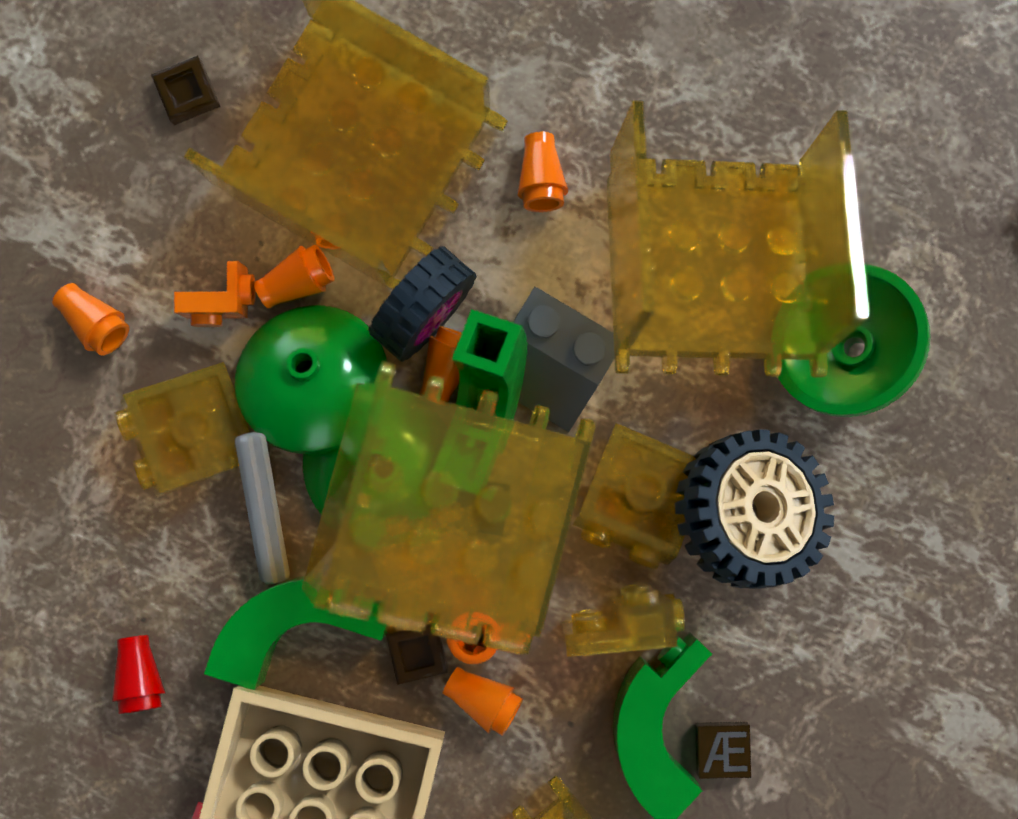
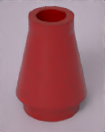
(136, 676)

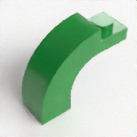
(492, 359)
(251, 634)
(651, 772)

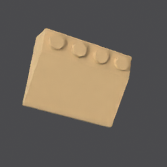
(318, 761)

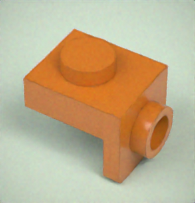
(209, 308)

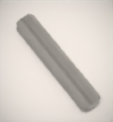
(262, 507)

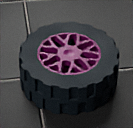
(422, 303)

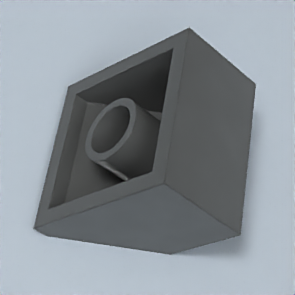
(564, 357)

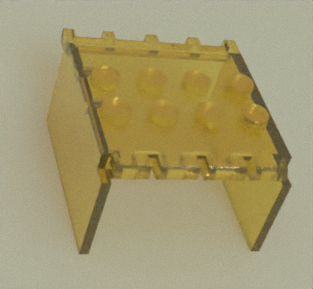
(359, 139)
(734, 257)
(446, 515)

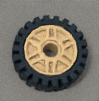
(721, 517)

